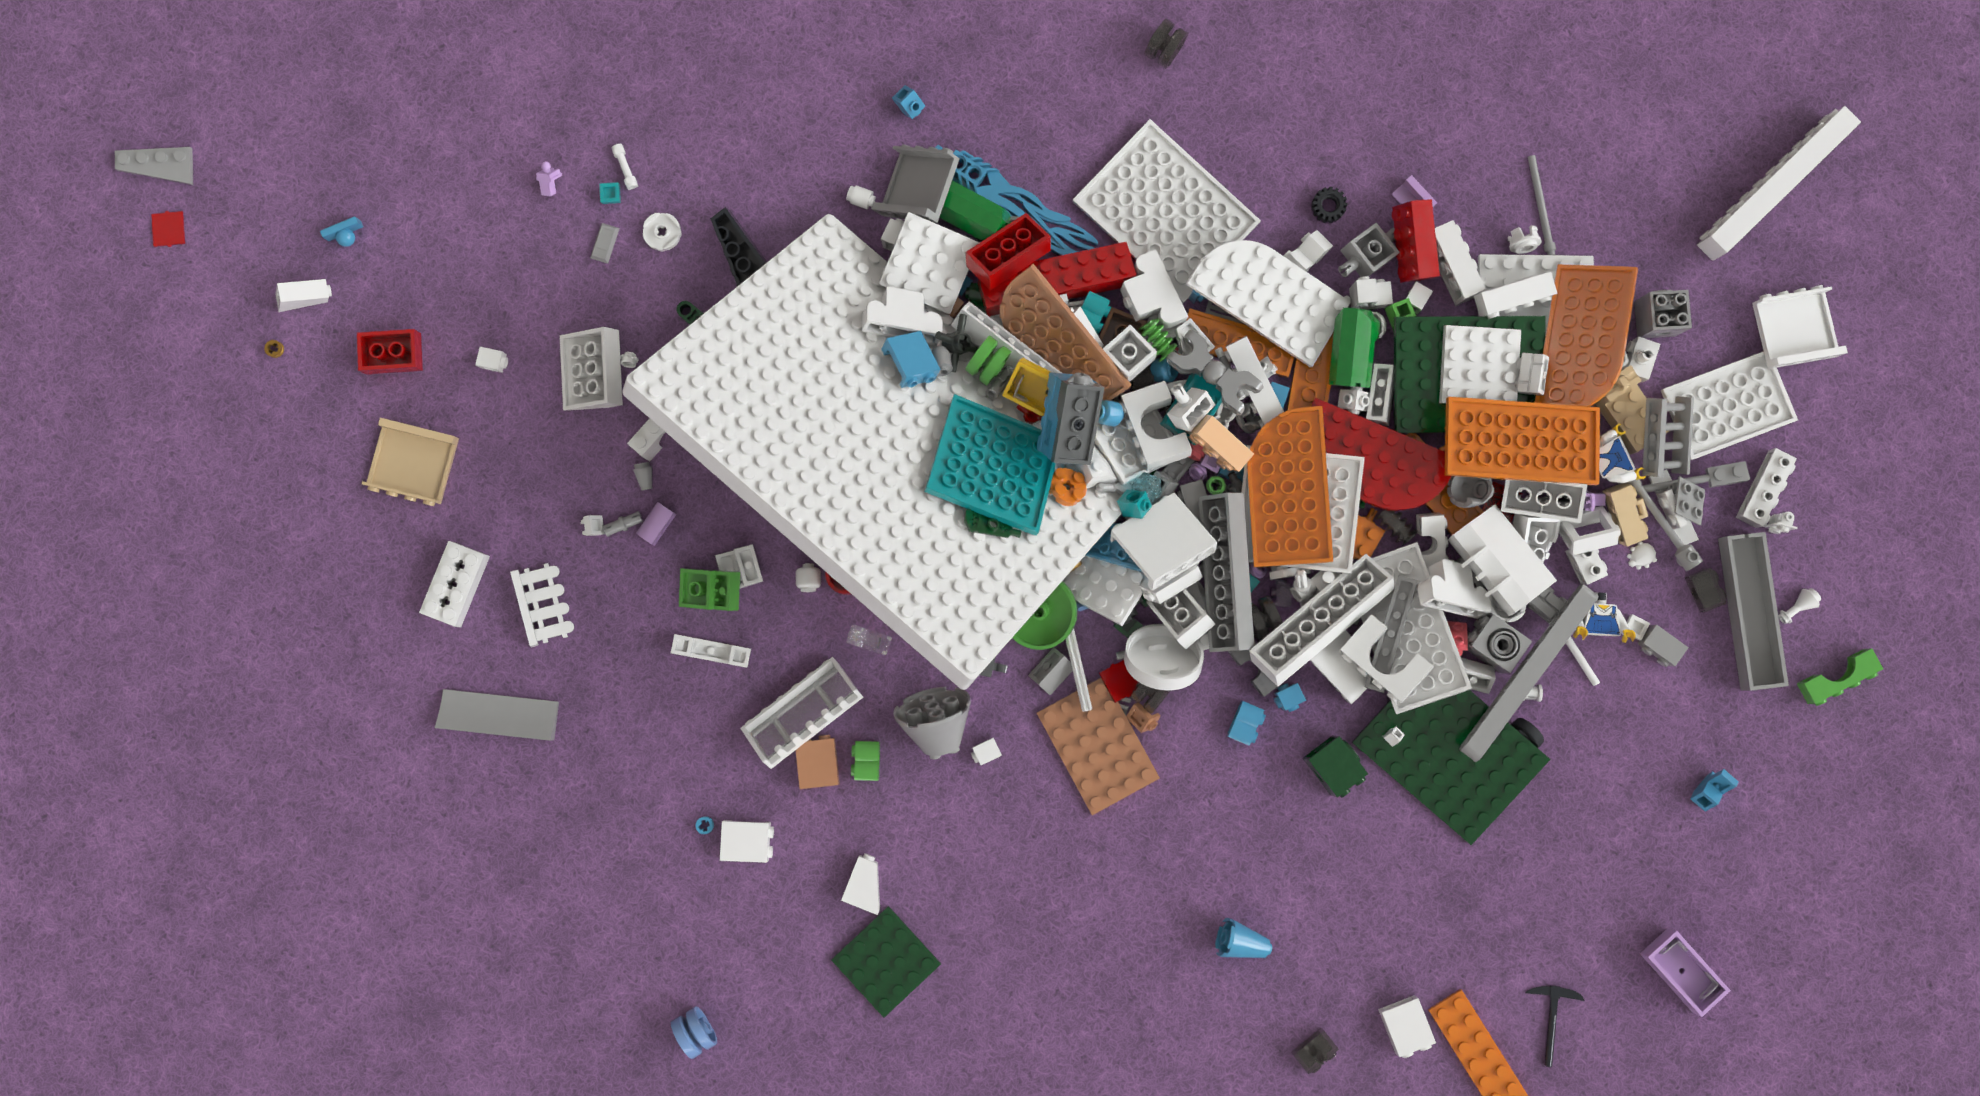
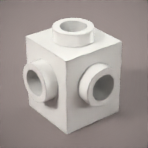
(1354, 400)

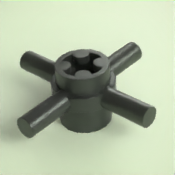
(957, 342)

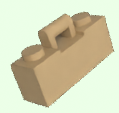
(1622, 506)

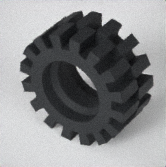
(1332, 194)

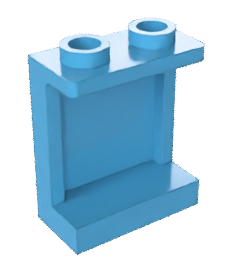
(912, 358)

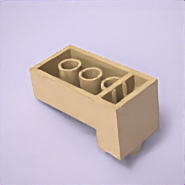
(1626, 406)

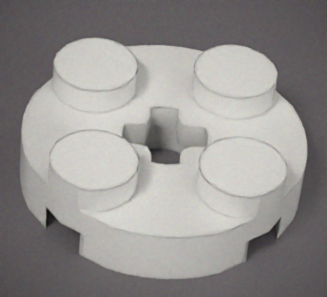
(662, 221)

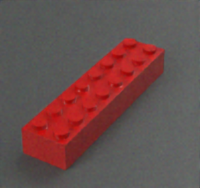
(1073, 274)

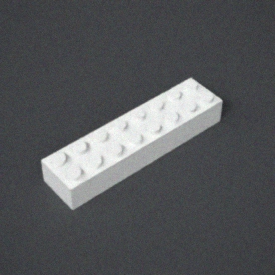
(1321, 620)

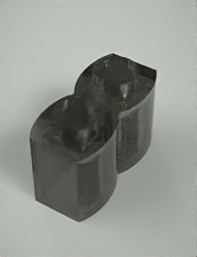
(1706, 589)

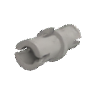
(1000, 382)
(622, 523)

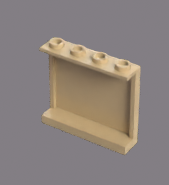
(411, 462)

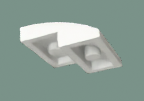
(742, 561)

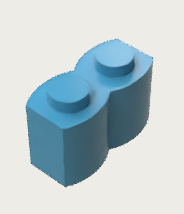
(1245, 723)

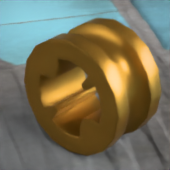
(273, 343)

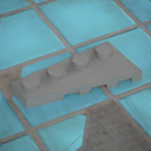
(161, 163)

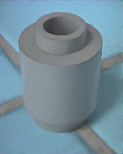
(943, 359)

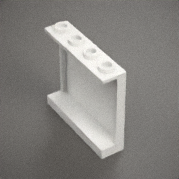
(1796, 327)
(1164, 540)

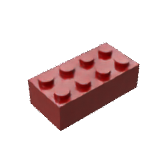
(1415, 240)
(1008, 251)

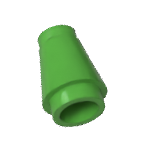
(1219, 482)

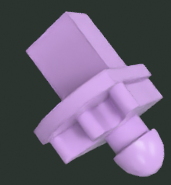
(546, 179)
(1593, 500)

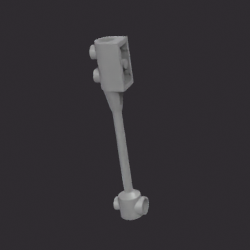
(1686, 554)

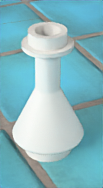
(1807, 600)

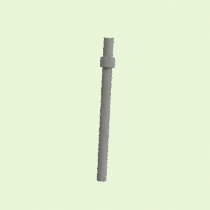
(1549, 245)

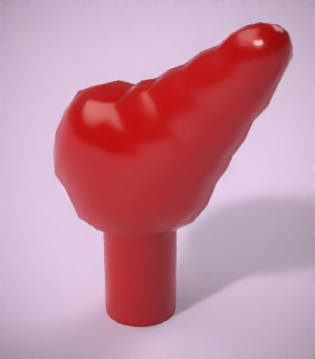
(1029, 416)

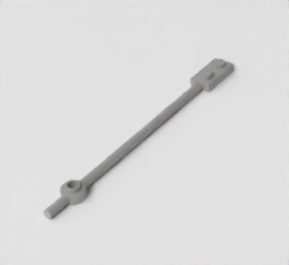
(1715, 477)

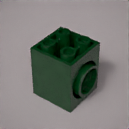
(1336, 766)

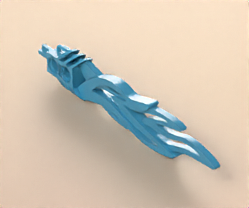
(1000, 187)

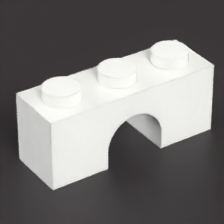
(1433, 525)

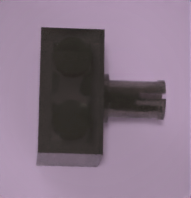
(1315, 1051)

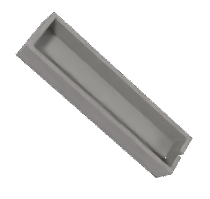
(1753, 611)

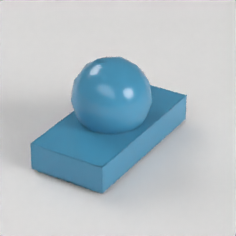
(342, 231)

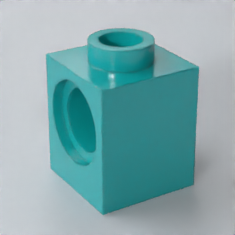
(1134, 504)

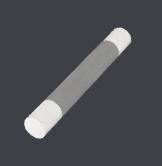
(1222, 358)

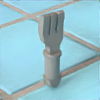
(1113, 487)

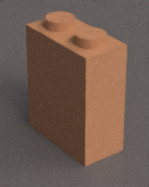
(817, 763)

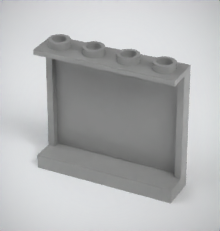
(918, 183)

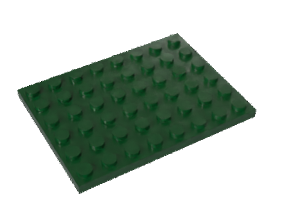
(1419, 362)
(1440, 775)

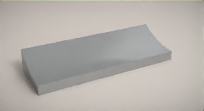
(498, 715)

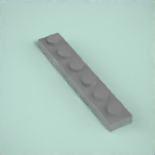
(1395, 623)

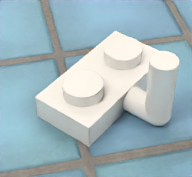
(1283, 572)

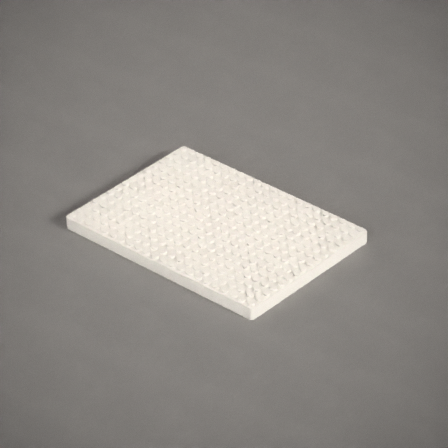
(837, 456)

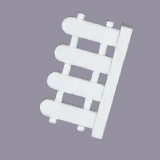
(540, 614)

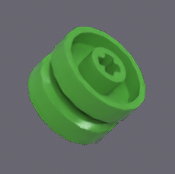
(986, 359)

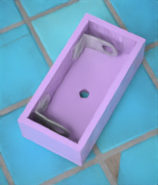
(1697, 984)

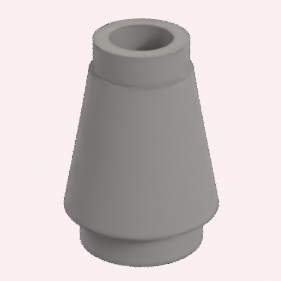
(644, 475)

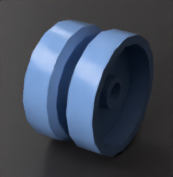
(693, 1032)

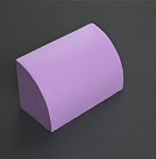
(656, 523)

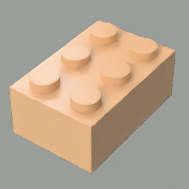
(1220, 444)

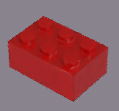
(389, 351)

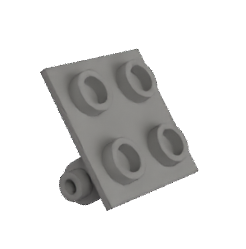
(1688, 500)

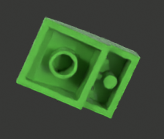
(709, 589)

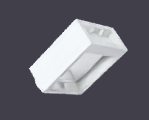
(1593, 541)

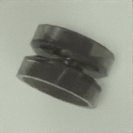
(1164, 43)
(1265, 618)
(1154, 697)

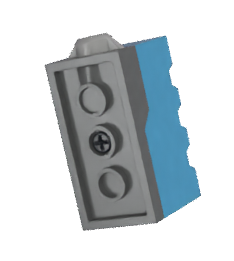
(1070, 418)

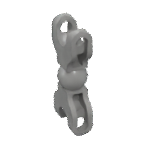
(1214, 372)

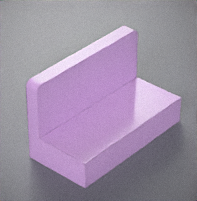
(1411, 191)

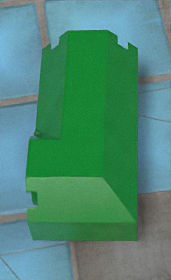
(973, 212)
(1353, 347)

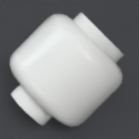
(808, 578)

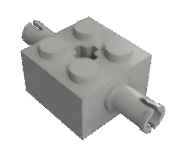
(1369, 251)

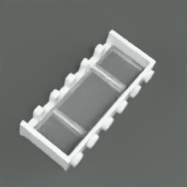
(801, 712)

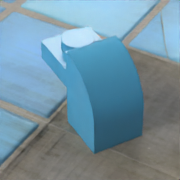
(1712, 788)

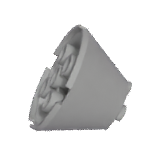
(935, 719)

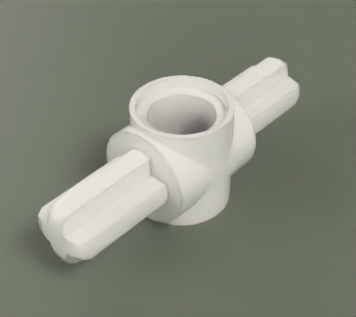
(1302, 588)

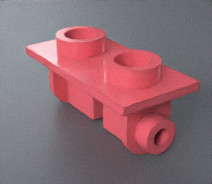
(1459, 633)

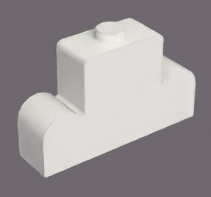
(1153, 293)
(900, 314)
(1453, 590)

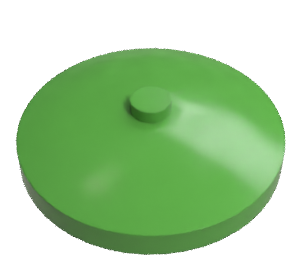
(1050, 622)

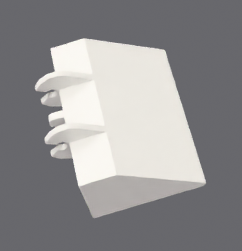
(1501, 560)

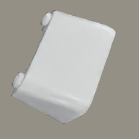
(1338, 671)

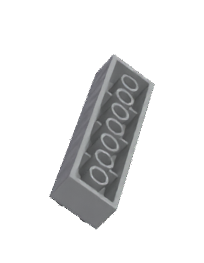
(1227, 573)

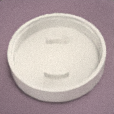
(1160, 660)

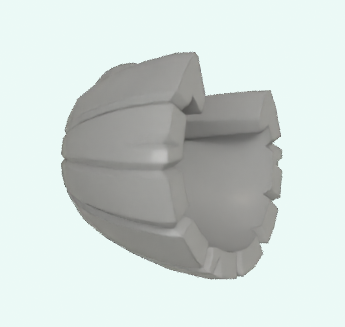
(1469, 491)

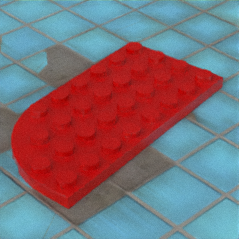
(1396, 468)

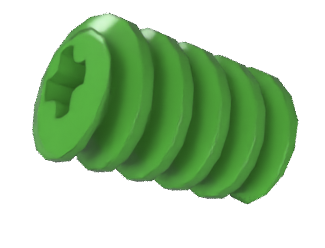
(1158, 338)

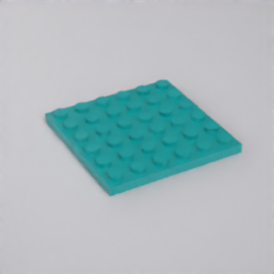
(991, 466)

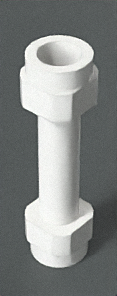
(619, 152)

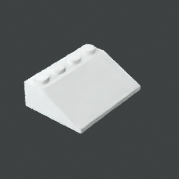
(591, 369)

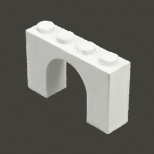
(647, 440)
(1153, 451)
(1399, 684)

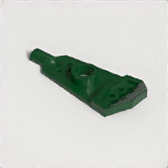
(981, 524)

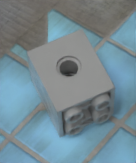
(1663, 313)
(1484, 639)

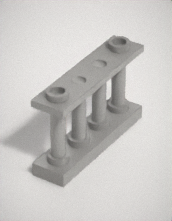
(1656, 431)

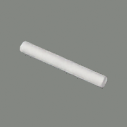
(1582, 662)

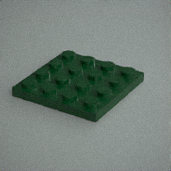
(886, 961)

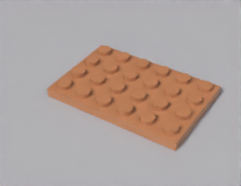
(1098, 747)

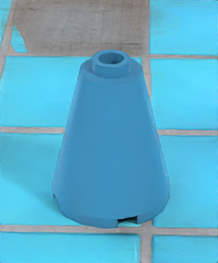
(1240, 941)

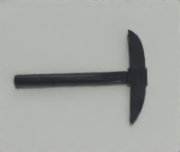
(1554, 993)

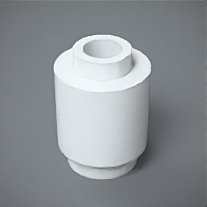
(860, 197)

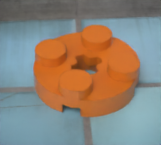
(1074, 480)

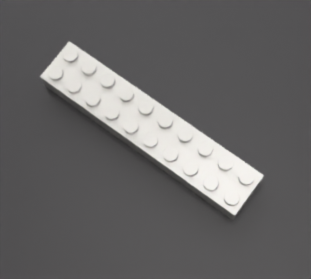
(1777, 182)

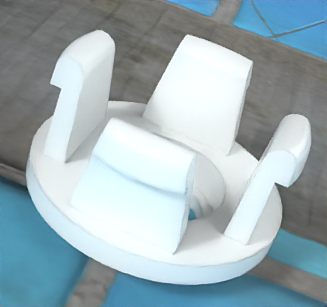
(1524, 244)

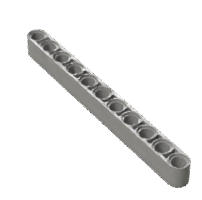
(1528, 673)

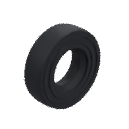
(1529, 731)

